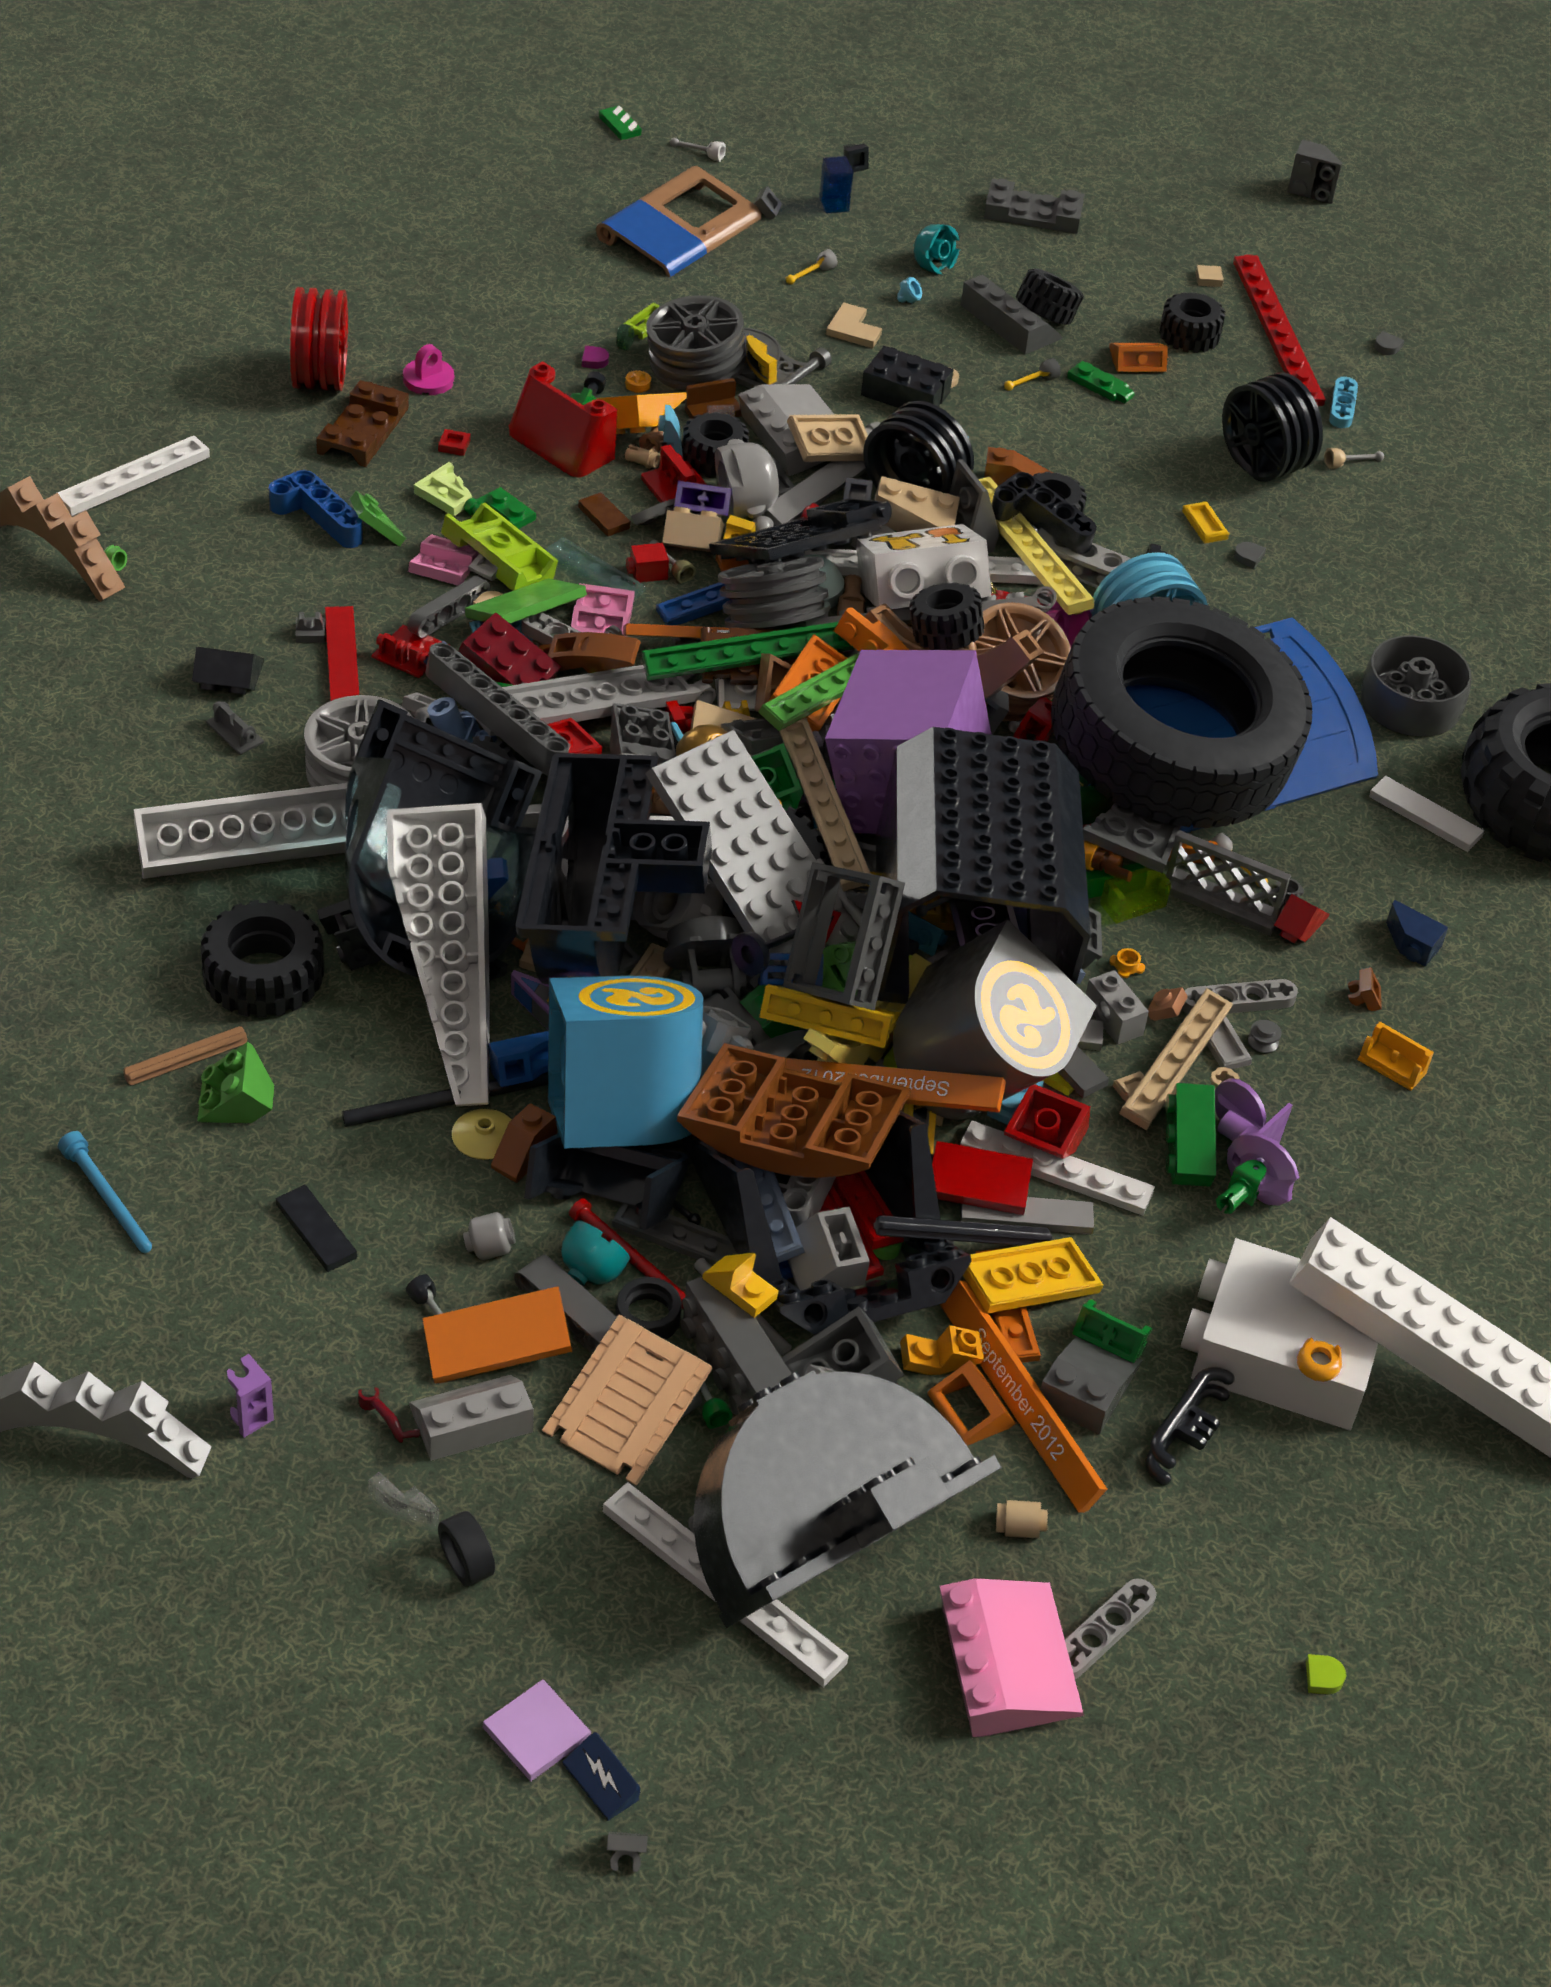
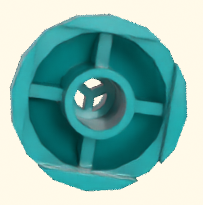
(938, 244)
(592, 1256)

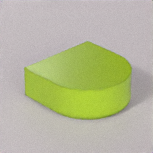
(1324, 1674)

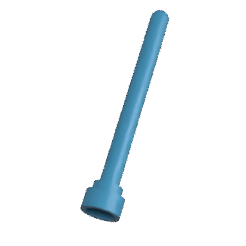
(75, 1148)

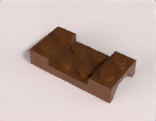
(365, 421)

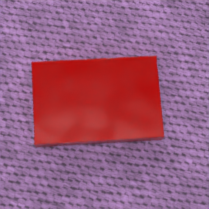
(981, 1177)

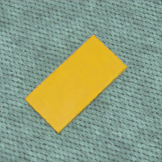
(1031, 1275)

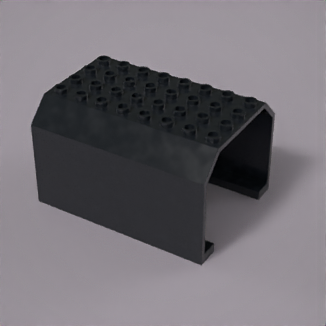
(989, 826)

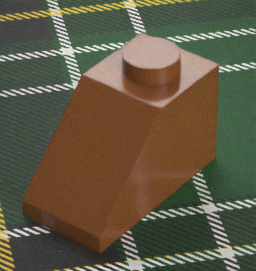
(522, 1132)

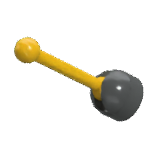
(1048, 370)

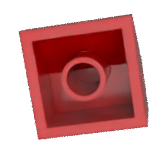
(1049, 1122)

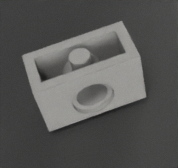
(1117, 1006)

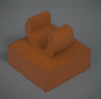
(1366, 990)

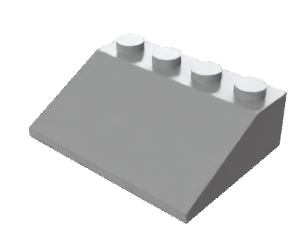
(767, 412)

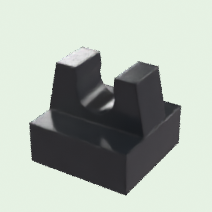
(857, 156)

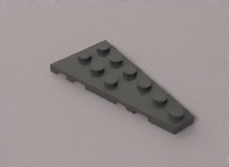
(1133, 836)

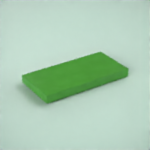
(527, 601)

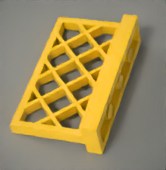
(828, 1016)

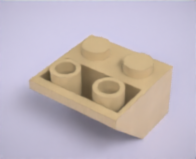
(692, 530)

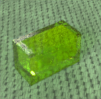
(1141, 895)

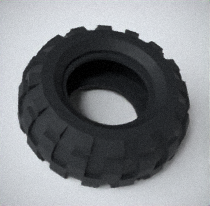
(1502, 773)

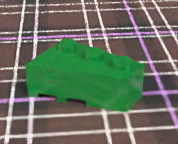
(1191, 1134)

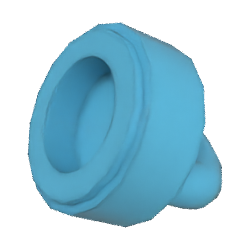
(909, 291)

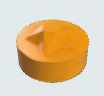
(638, 381)

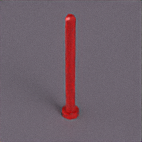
(582, 1210)

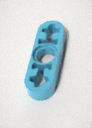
(1343, 396)

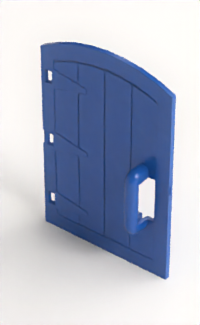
(1339, 740)

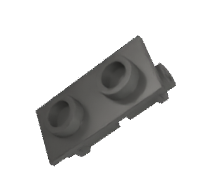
(233, 728)

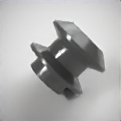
(1264, 1036)

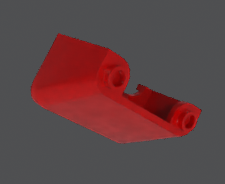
(560, 428)

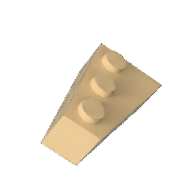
(916, 506)

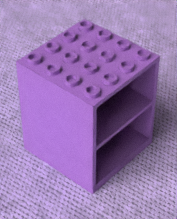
(886, 704)

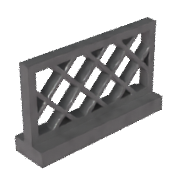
(1220, 897)

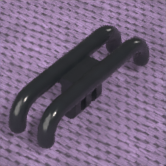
(1187, 1421)

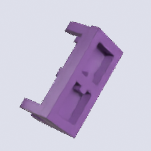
(252, 1397)

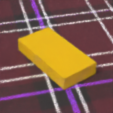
(1205, 522)

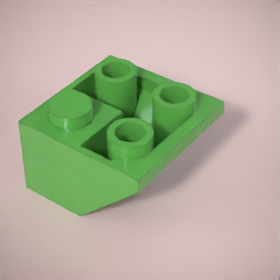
(236, 1088)

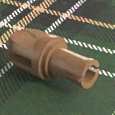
(852, 595)

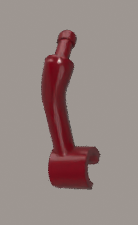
(374, 1402)

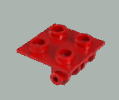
(404, 650)

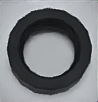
(652, 1289)
(466, 1548)

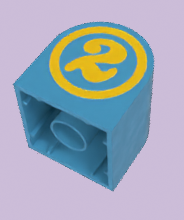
(622, 1058)

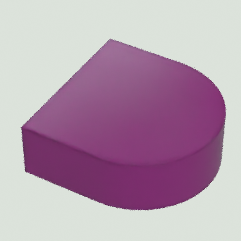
(595, 357)

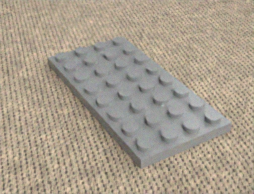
(756, 849)

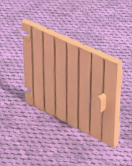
(628, 1399)

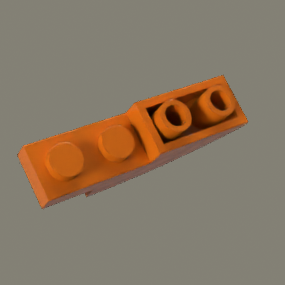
(865, 635)

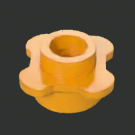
(1127, 962)

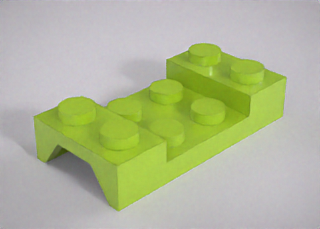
(504, 545)

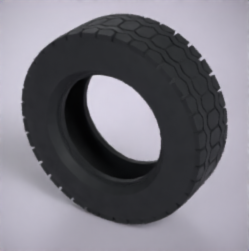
(1159, 766)

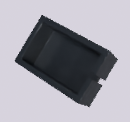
(904, 378)

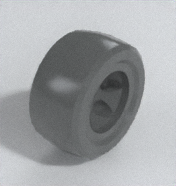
(1421, 669)

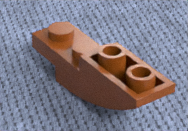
(592, 651)

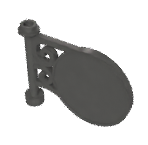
(818, 359)

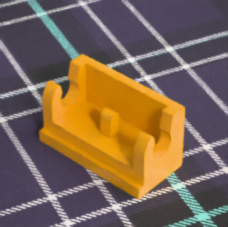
(1395, 1056)

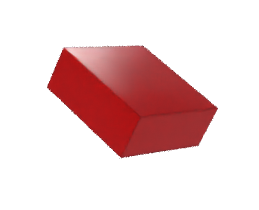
(454, 442)

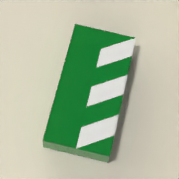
(620, 122)

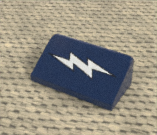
(602, 1776)

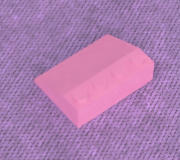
(1009, 1654)

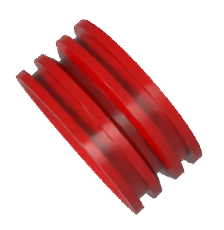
(319, 338)

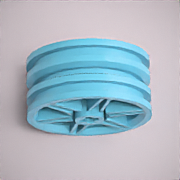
(1147, 576)

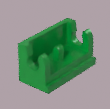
(1110, 1332)

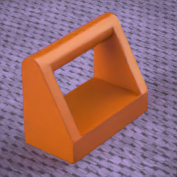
(1139, 357)
(964, 1376)

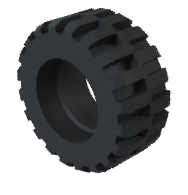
(262, 987)

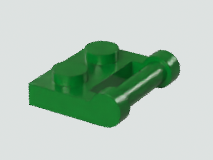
(505, 505)

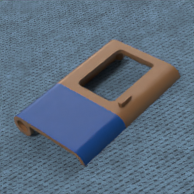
(665, 235)

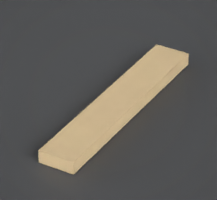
(1176, 1059)

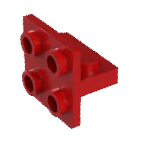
(671, 469)

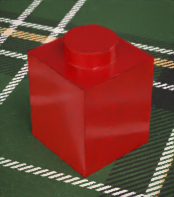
(648, 562)

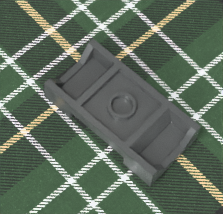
(1034, 209)

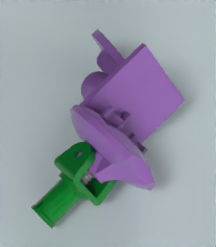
(1255, 1158)

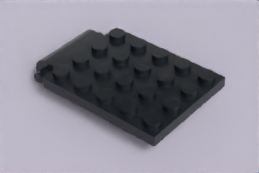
(822, 526)

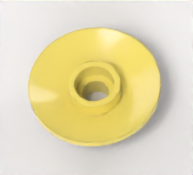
(478, 1141)

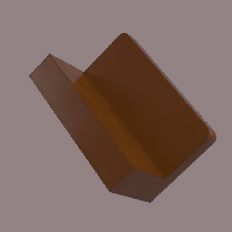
(711, 393)

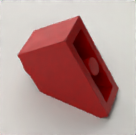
(1299, 919)

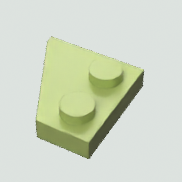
(444, 490)

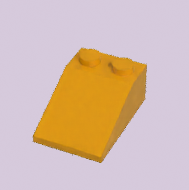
(642, 410)

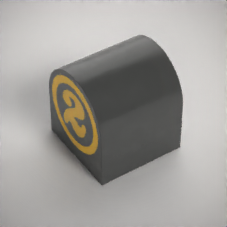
(992, 1013)

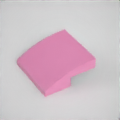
(443, 560)
(602, 609)

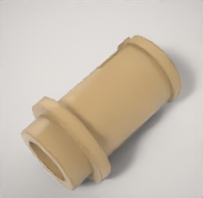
(649, 458)

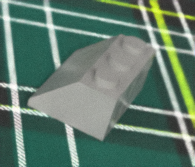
(473, 1416)

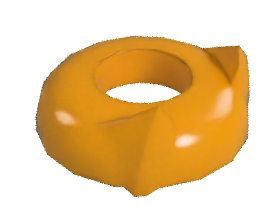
(1317, 1371)

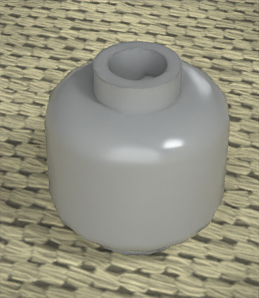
(489, 1236)

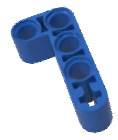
(320, 502)

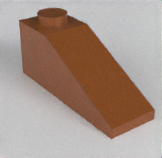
(1005, 463)

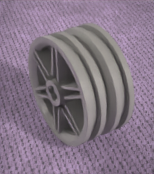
(335, 736)

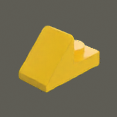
(740, 1284)

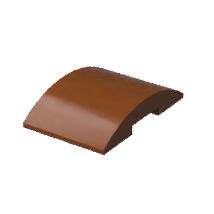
(790, 1118)

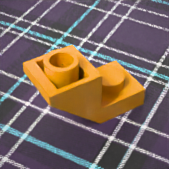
(941, 1356)

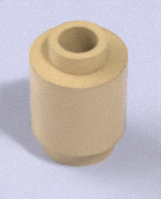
(1021, 1519)

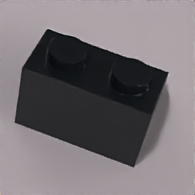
(226, 669)

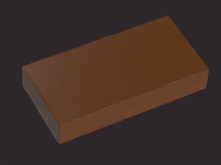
(604, 514)

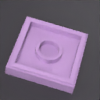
(536, 1730)

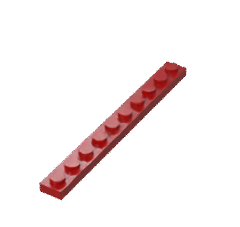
(1276, 323)

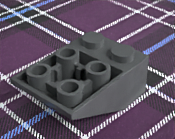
(641, 732)

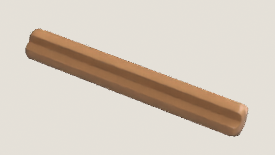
(185, 1055)

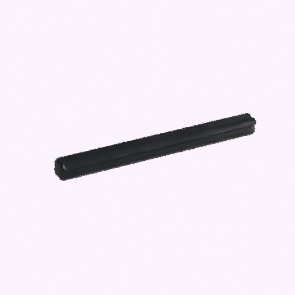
(960, 1231)

